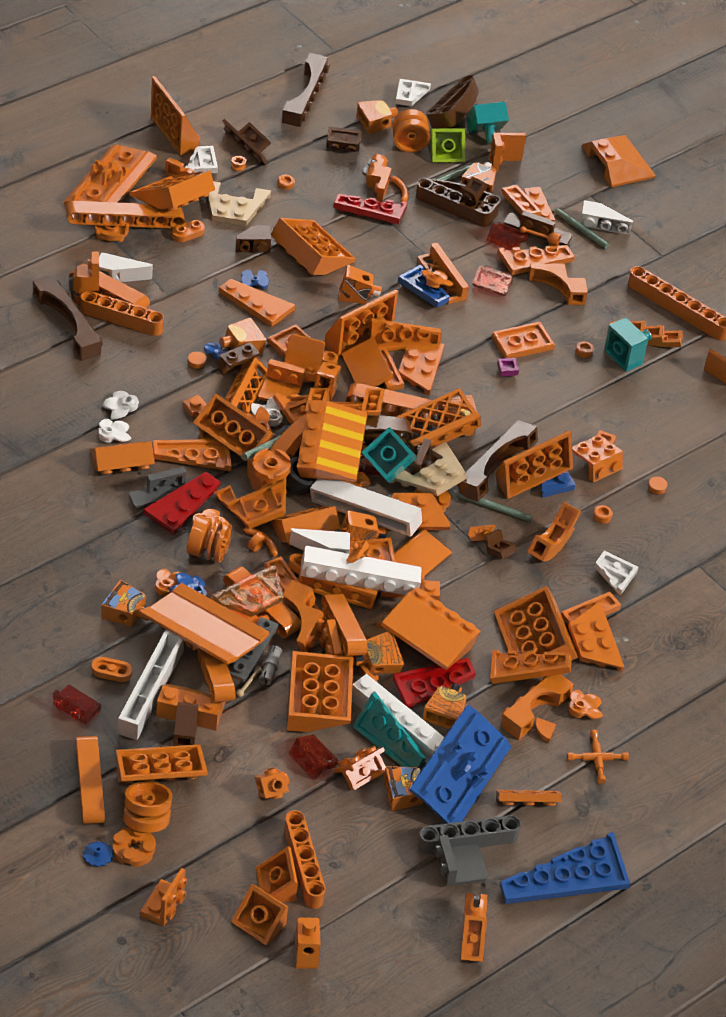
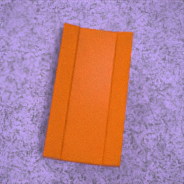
(112, 175)
(205, 624)

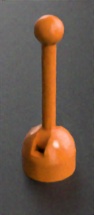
(553, 238)

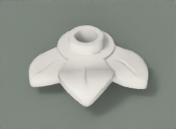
(120, 404)
(273, 410)
(113, 431)

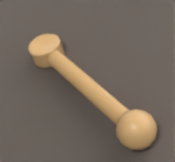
(240, 692)

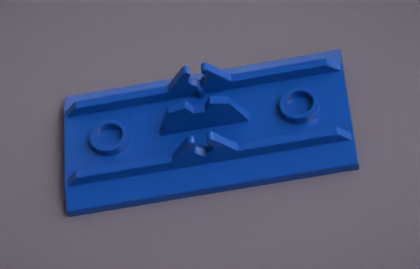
(460, 766)

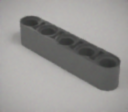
(480, 832)

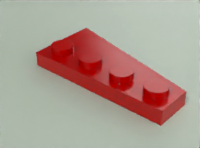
(371, 208)
(178, 506)
(421, 684)

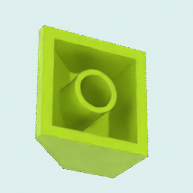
(447, 145)

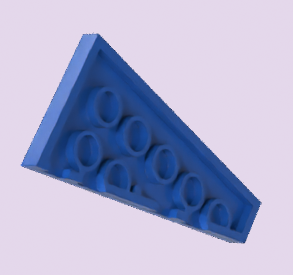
(576, 872)

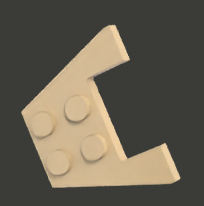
(235, 209)
(438, 476)

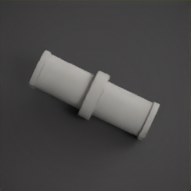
(270, 665)

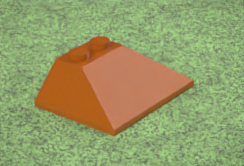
(621, 160)
(371, 404)

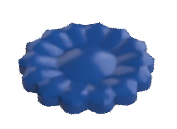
(98, 854)

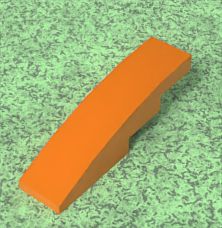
(659, 336)
(291, 438)

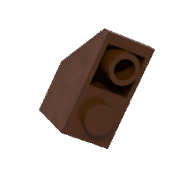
(254, 239)
(185, 724)

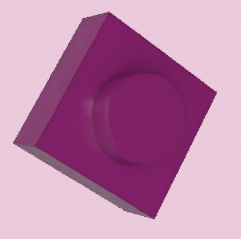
(508, 367)

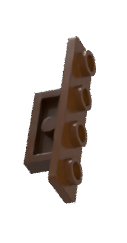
(251, 138)
(537, 224)

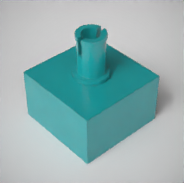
(487, 119)
(626, 344)
(389, 454)

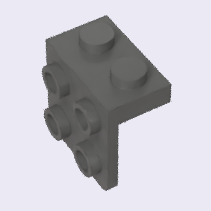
(460, 863)

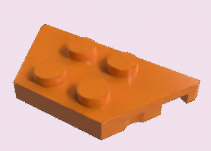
(421, 365)
(432, 514)
(594, 639)

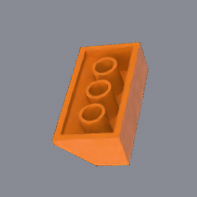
(232, 426)

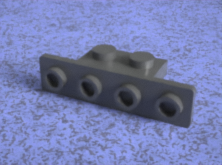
(159, 486)
(243, 666)

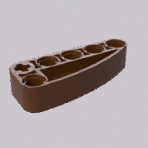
(453, 104)
(448, 197)
(378, 424)

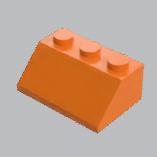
(123, 456)
(317, 518)
(208, 711)

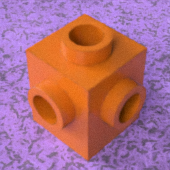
(272, 783)

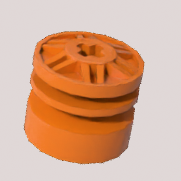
(204, 537)

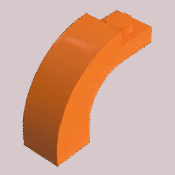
(556, 536)

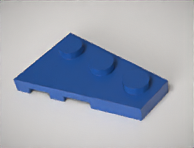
(416, 283)

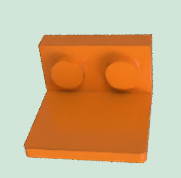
(506, 148)
(282, 379)
(164, 899)

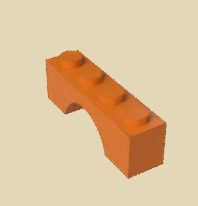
(550, 691)

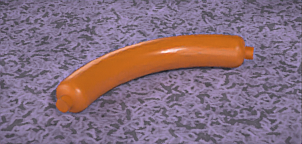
(403, 188)
(269, 542)

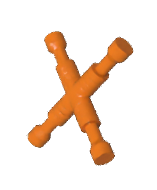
(598, 756)

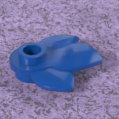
(193, 582)

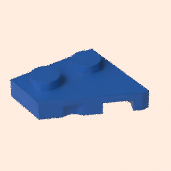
(557, 485)

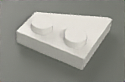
(411, 91)
(203, 159)
(615, 571)

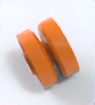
(411, 130)
(147, 806)

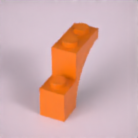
(555, 275)
(301, 600)

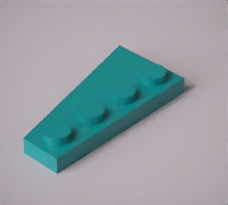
(385, 731)

